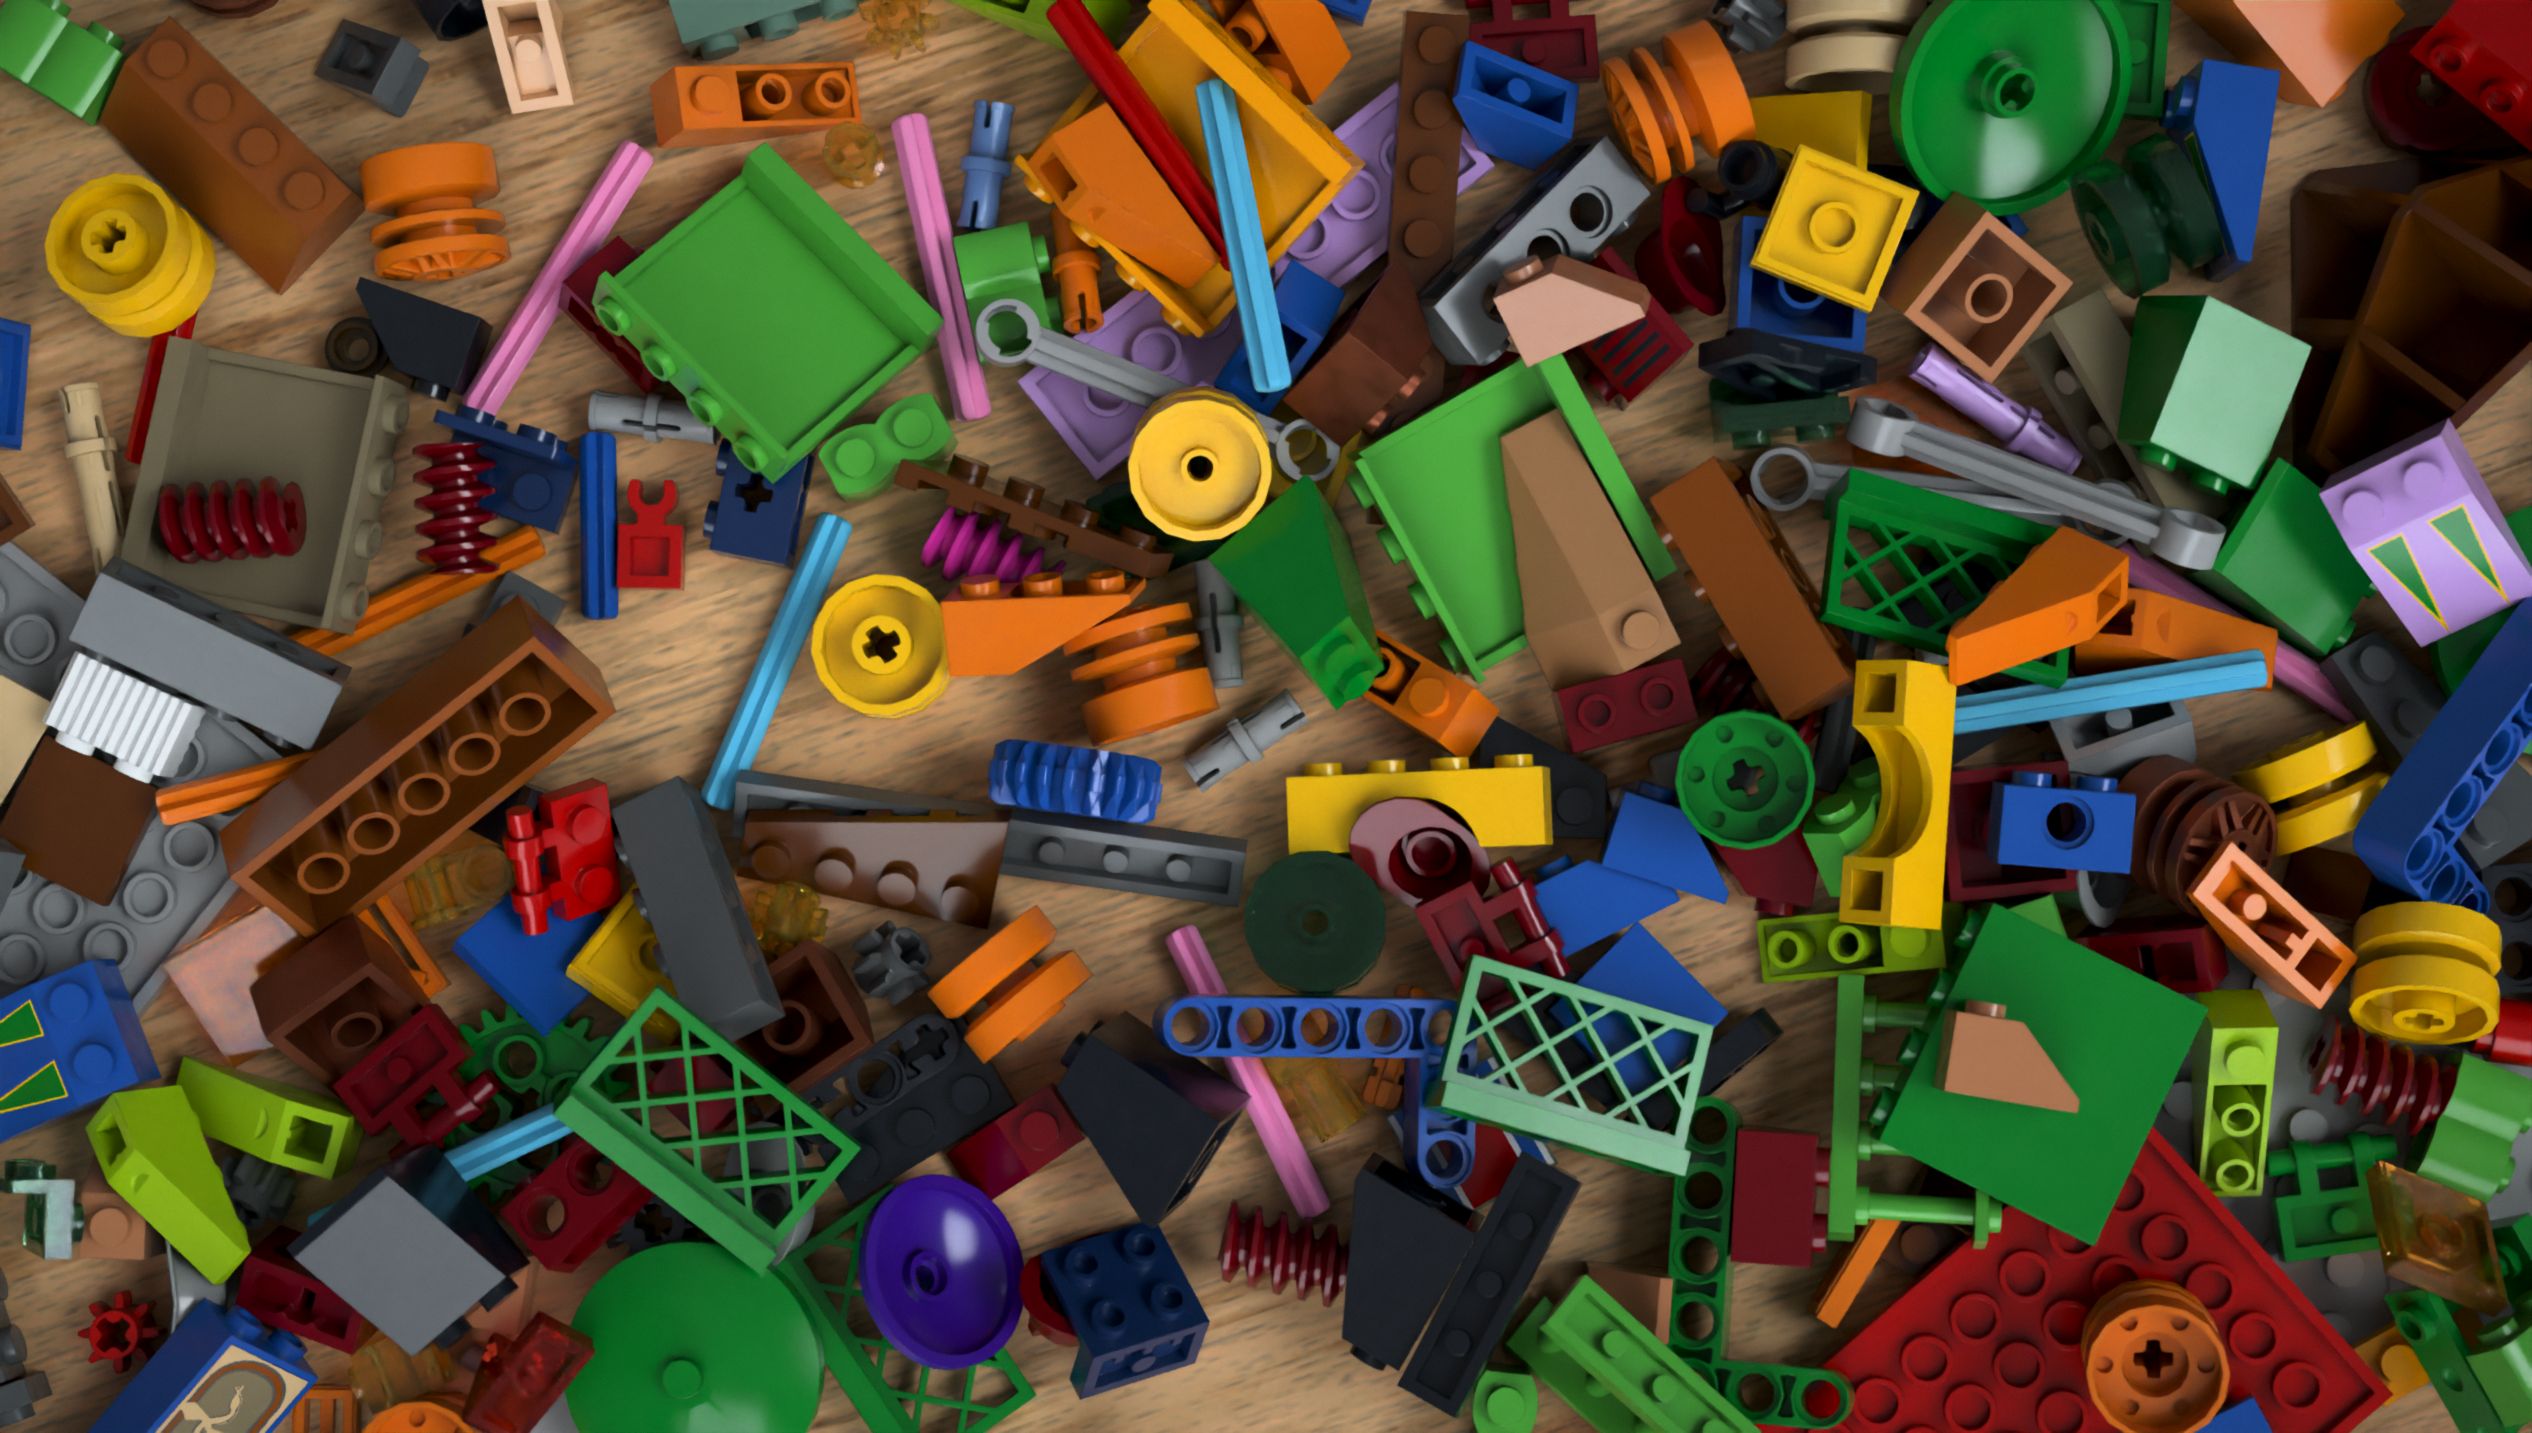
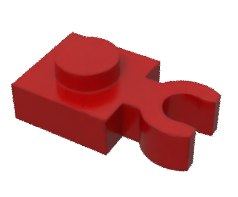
(651, 551)

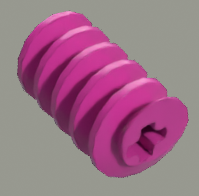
(979, 550)

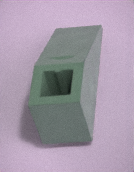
(718, 26)

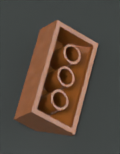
(228, 156)
(1757, 589)

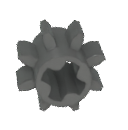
(1748, 23)
(891, 962)
(258, 1189)

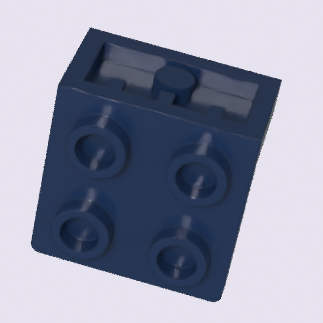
(531, 467)
(1125, 1307)

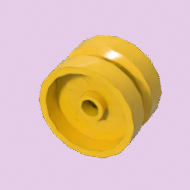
(130, 255)
(1192, 425)
(848, 639)
(2313, 782)
(2426, 973)

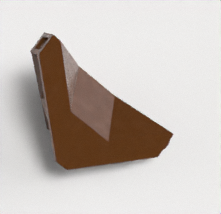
(2409, 296)

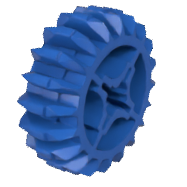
(1074, 781)

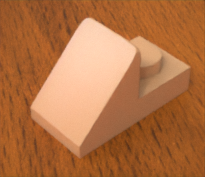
(530, 53)

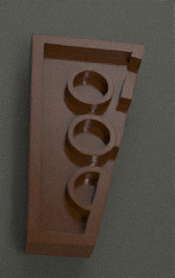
(972, 490)
(910, 864)

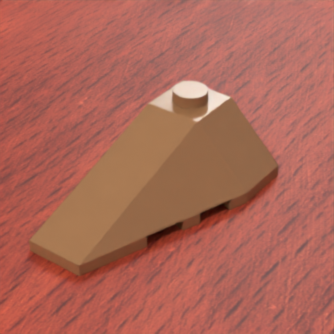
(1579, 577)

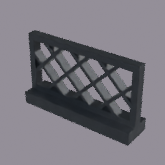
(1490, 1284)

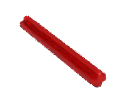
(1137, 110)

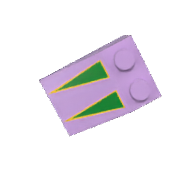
(2429, 533)

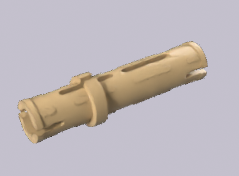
(95, 471)

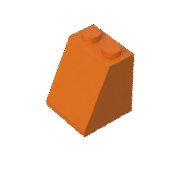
(2307, 40)

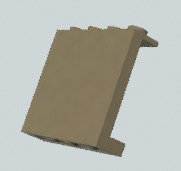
(264, 417)

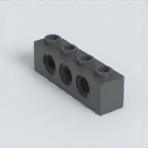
(1606, 196)

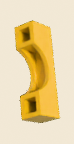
(1909, 723)
(1499, 803)

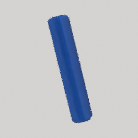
(598, 525)

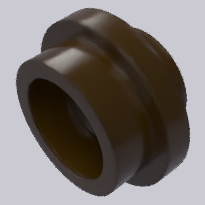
(342, 337)

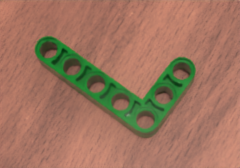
(1716, 1290)

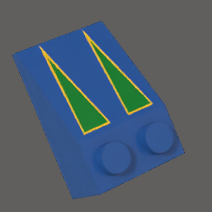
(2224, 128)
(68, 1047)

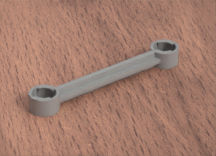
(1125, 379)
(1823, 476)
(2171, 532)

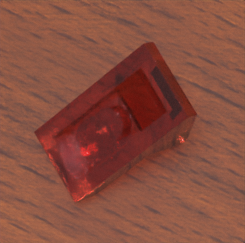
(525, 1376)

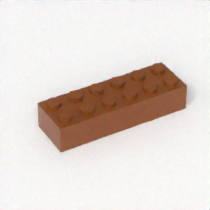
(416, 770)

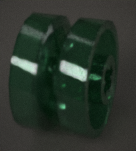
(2146, 215)
(1322, 962)

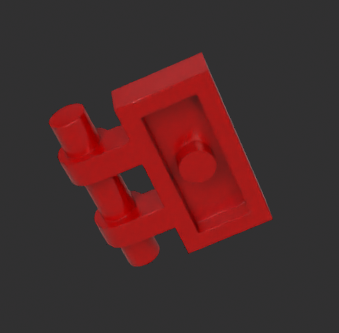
(578, 854)

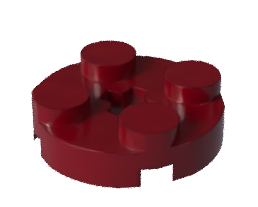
(2403, 118)

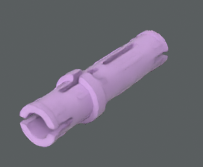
(2015, 426)

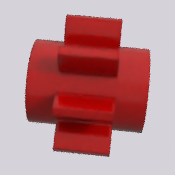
(105, 1328)

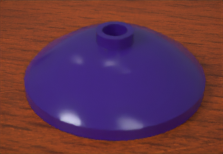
(964, 1269)

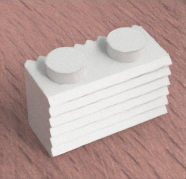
(123, 717)

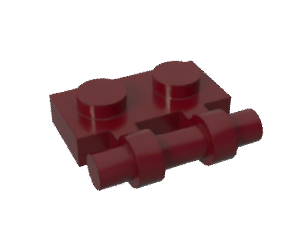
(1554, 44)
(1464, 924)
(408, 1068)

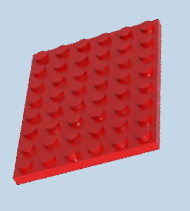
(1998, 1329)

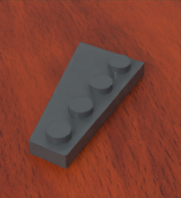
(2398, 708)

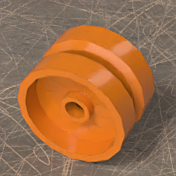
(1010, 984)

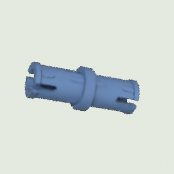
(985, 165)

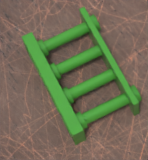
(1850, 1137)
(1616, 1368)

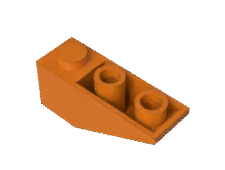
(1289, 39)
(751, 102)
(1115, 192)
(2045, 605)
(1010, 625)
(2166, 630)
(1429, 699)

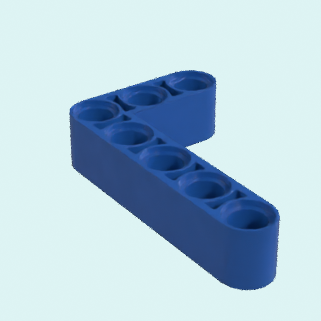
(2450, 775)
(1344, 1039)

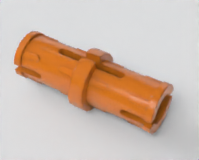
(1077, 273)

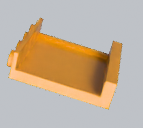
(1290, 152)

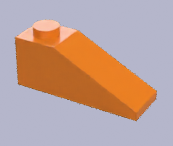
(2269, 928)

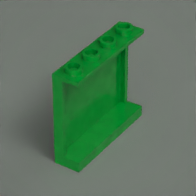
(2104, 1031)

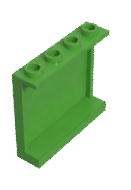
(768, 315)
(1448, 513)

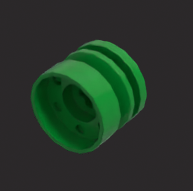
(1731, 814)

